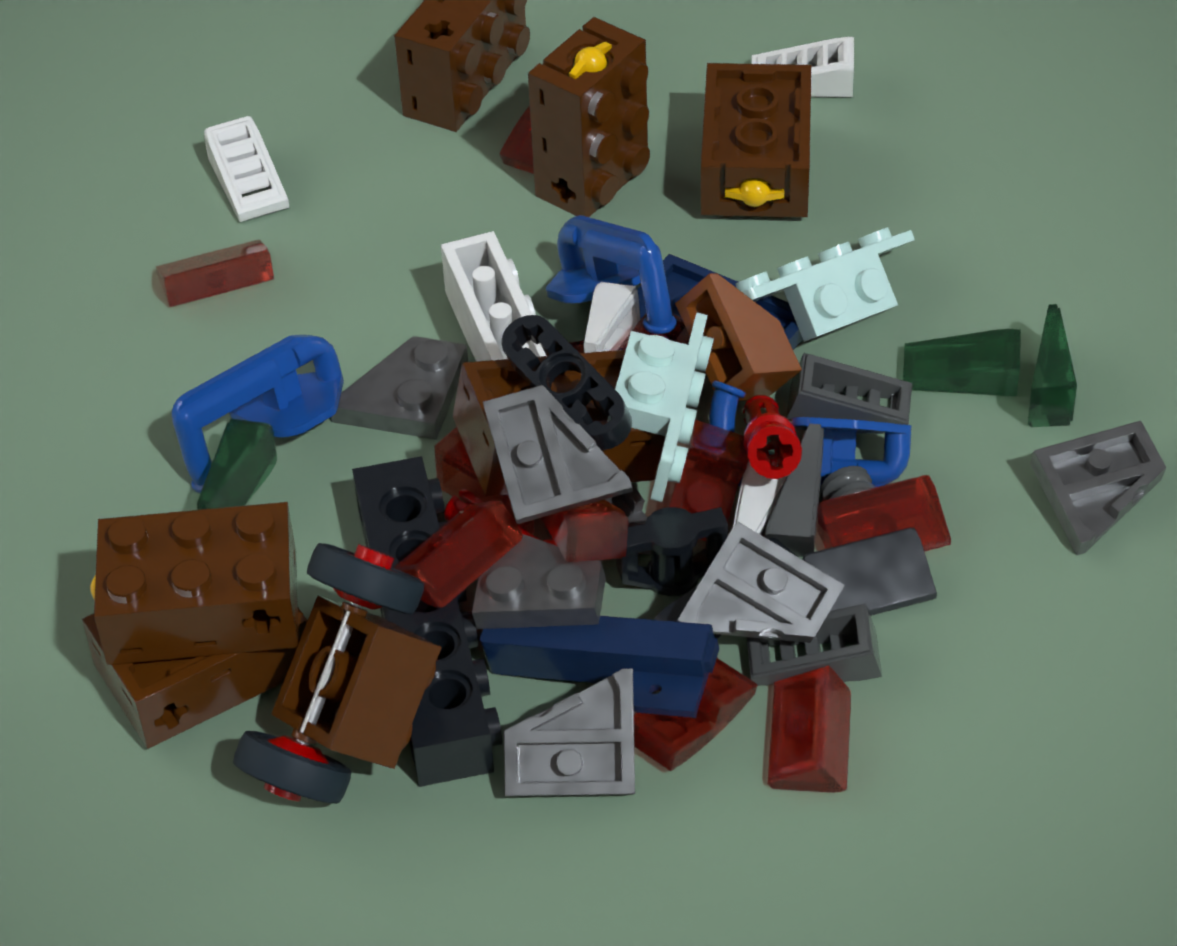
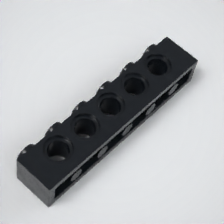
(451, 727)

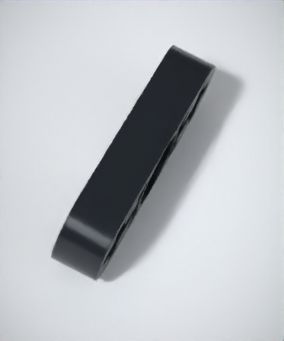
(563, 358)

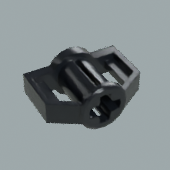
(671, 538)

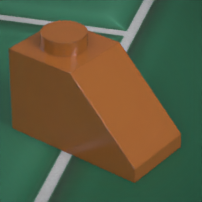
(748, 341)

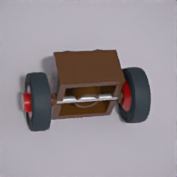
(348, 682)

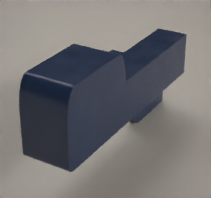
(662, 654)

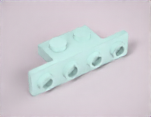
(838, 289)
(658, 385)

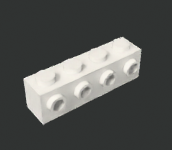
(484, 294)

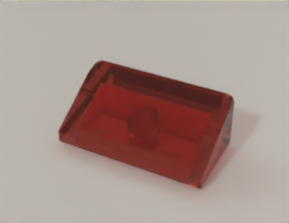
(215, 272)
(883, 511)
(462, 551)
(810, 733)

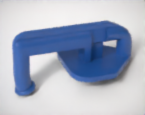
(611, 253)
(261, 391)
(838, 437)

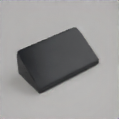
(879, 571)

